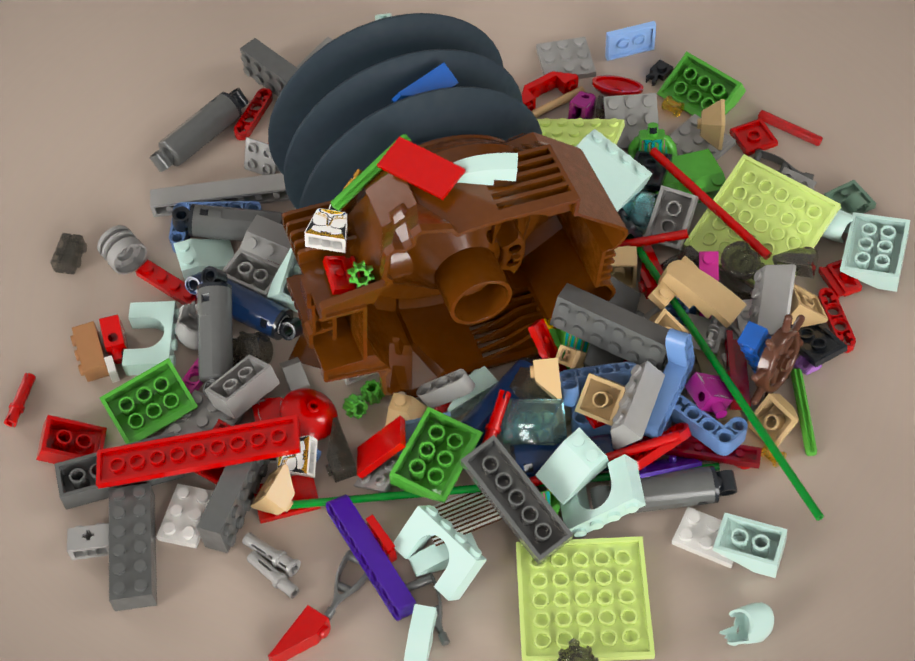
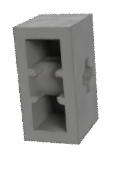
(88, 541)

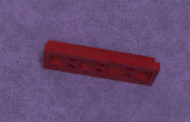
(736, 368)

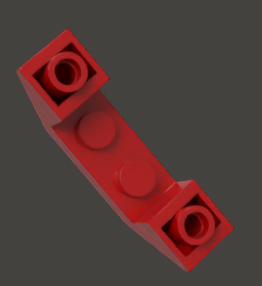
(563, 81)

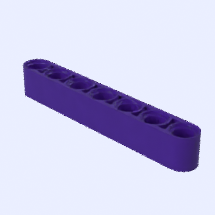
(371, 557)

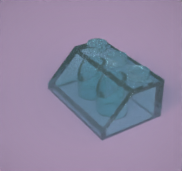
(534, 422)

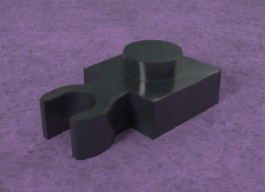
(659, 70)

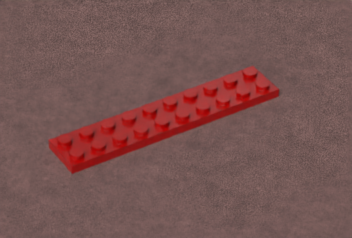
(198, 451)

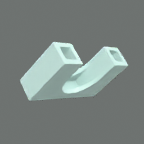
(157, 315)
(624, 498)
(463, 557)

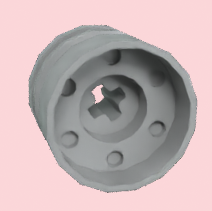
(122, 249)

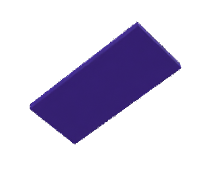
(668, 465)

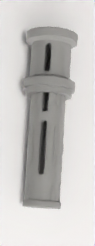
(278, 558)

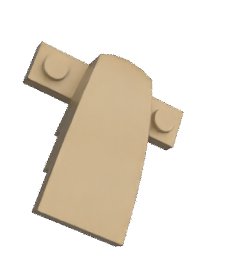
(696, 289)

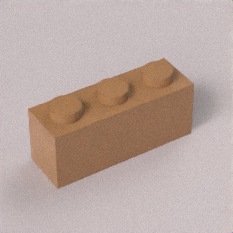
(89, 351)

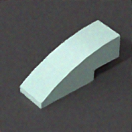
(489, 167)
(434, 558)
(420, 633)

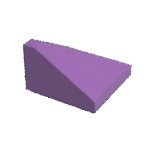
(806, 367)

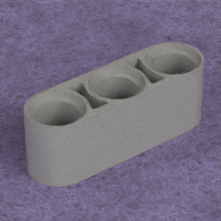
(446, 388)

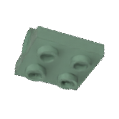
(852, 198)

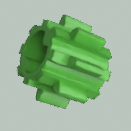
(360, 267)
(372, 392)
(355, 406)

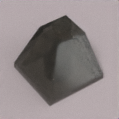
(803, 258)

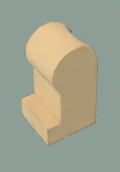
(572, 357)

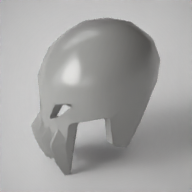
(187, 326)

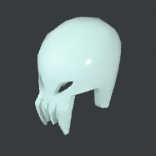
(839, 224)
(754, 624)

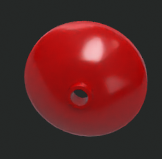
(616, 85)
(312, 421)

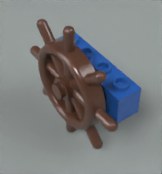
(771, 356)

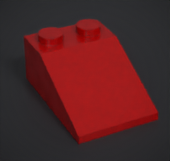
(68, 439)

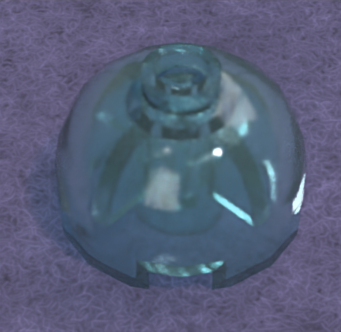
(642, 208)

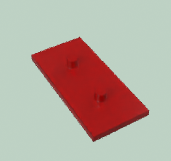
(421, 168)

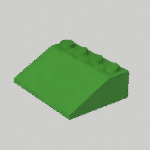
(700, 86)
(701, 169)
(149, 402)
(433, 456)

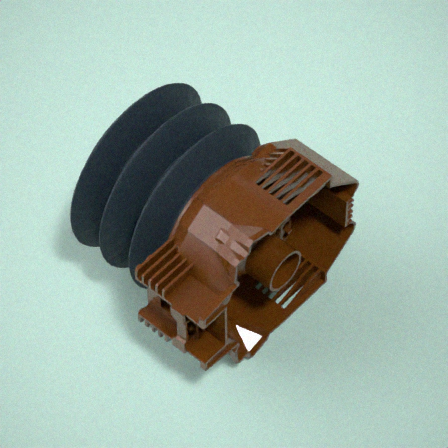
(434, 261)

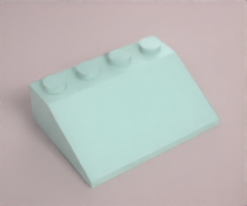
(615, 169)
(876, 250)

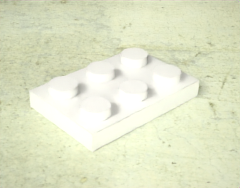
(184, 515)
(698, 535)

